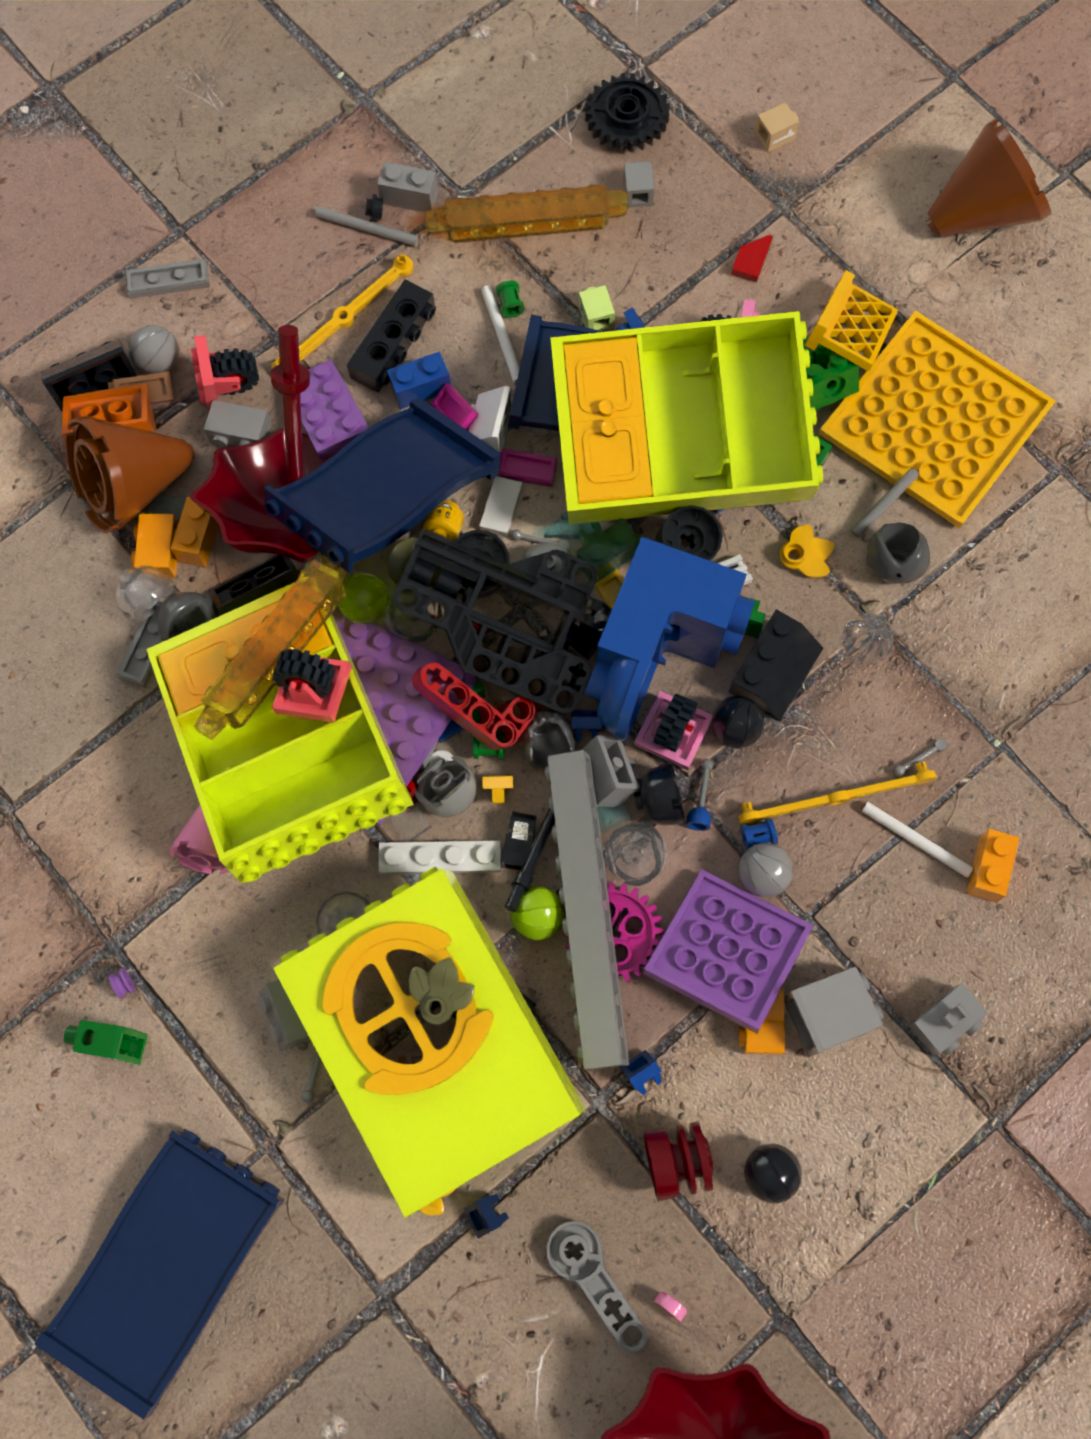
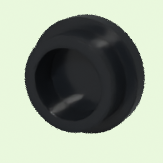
(374, 208)

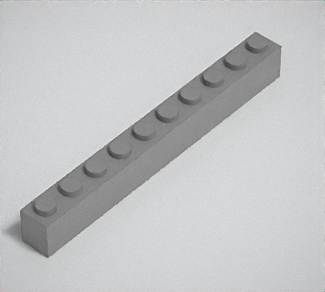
(587, 912)

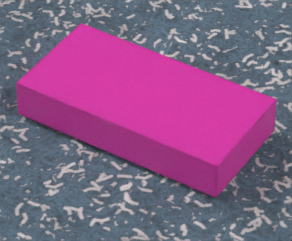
(454, 406)
(527, 467)

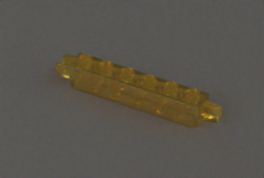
(527, 213)
(289, 626)

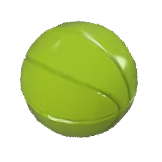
(538, 913)

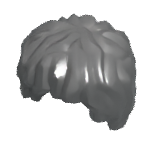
(546, 736)

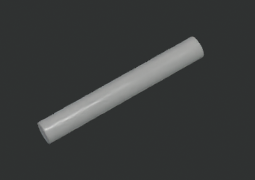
(873, 514)

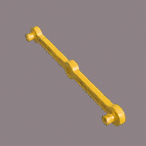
(401, 267)
(837, 798)

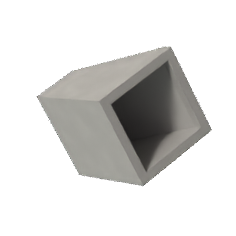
(833, 1011)

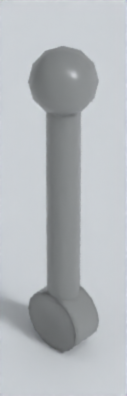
(517, 535)
(939, 746)
(308, 1095)

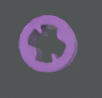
(122, 983)

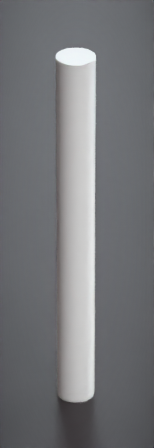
(501, 332)
(917, 839)

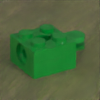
(831, 376)

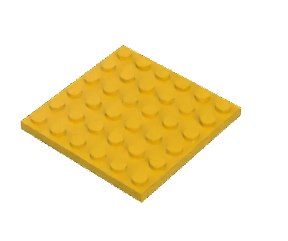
(940, 411)

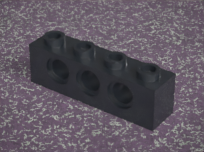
(407, 300)

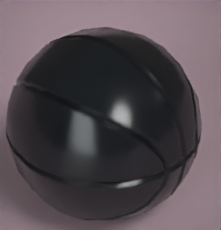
(738, 722)
(773, 1173)

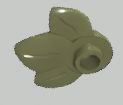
(442, 986)

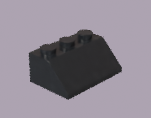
(88, 371)
(254, 583)
(777, 665)

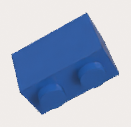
(418, 379)

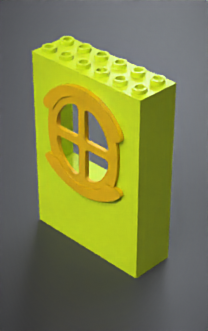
(459, 1105)

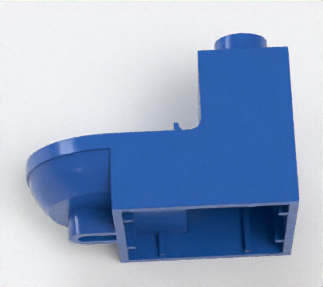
(664, 606)

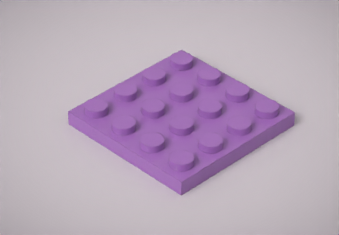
(728, 950)

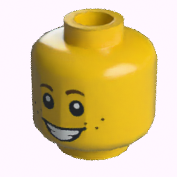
(445, 520)

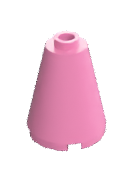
(196, 846)

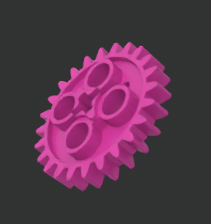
(639, 945)

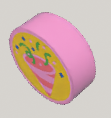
(670, 1306)

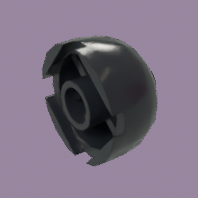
(660, 796)

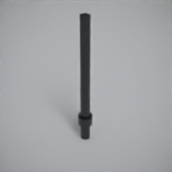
(523, 879)

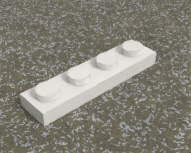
(454, 856)

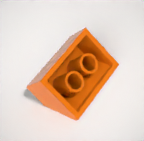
(121, 405)

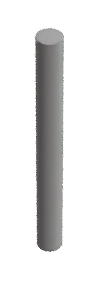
(366, 226)

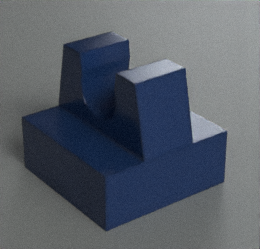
(483, 1217)

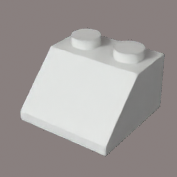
(493, 417)

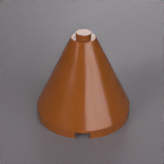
(989, 188)
(121, 468)

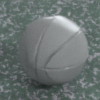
(153, 349)
(765, 870)

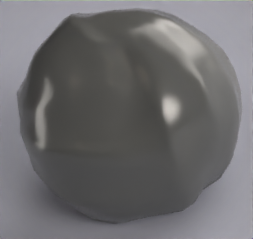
(898, 553)
(183, 612)

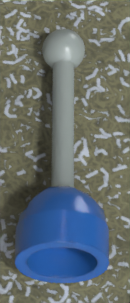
(699, 817)

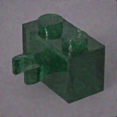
(608, 549)

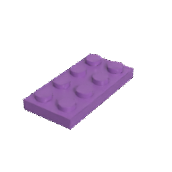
(329, 411)

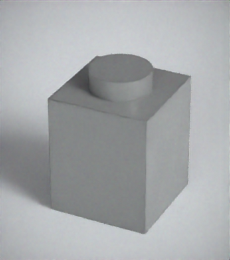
(639, 183)

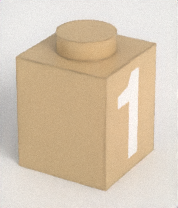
(777, 126)

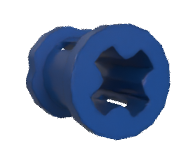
(767, 827)

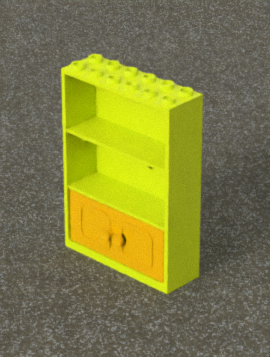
(686, 417)
(279, 779)

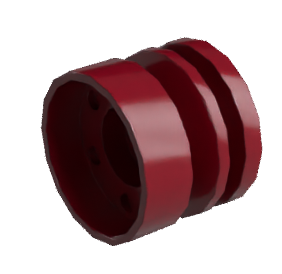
(678, 1161)

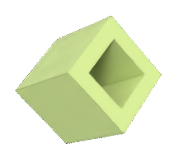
(596, 308)

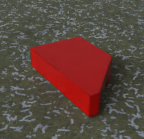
(752, 258)

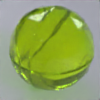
(364, 598)

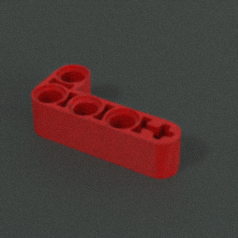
(468, 701)

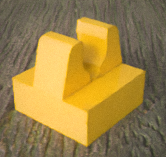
(498, 784)

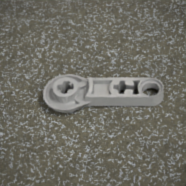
(591, 1276)

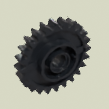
(627, 112)

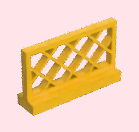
(836, 312)

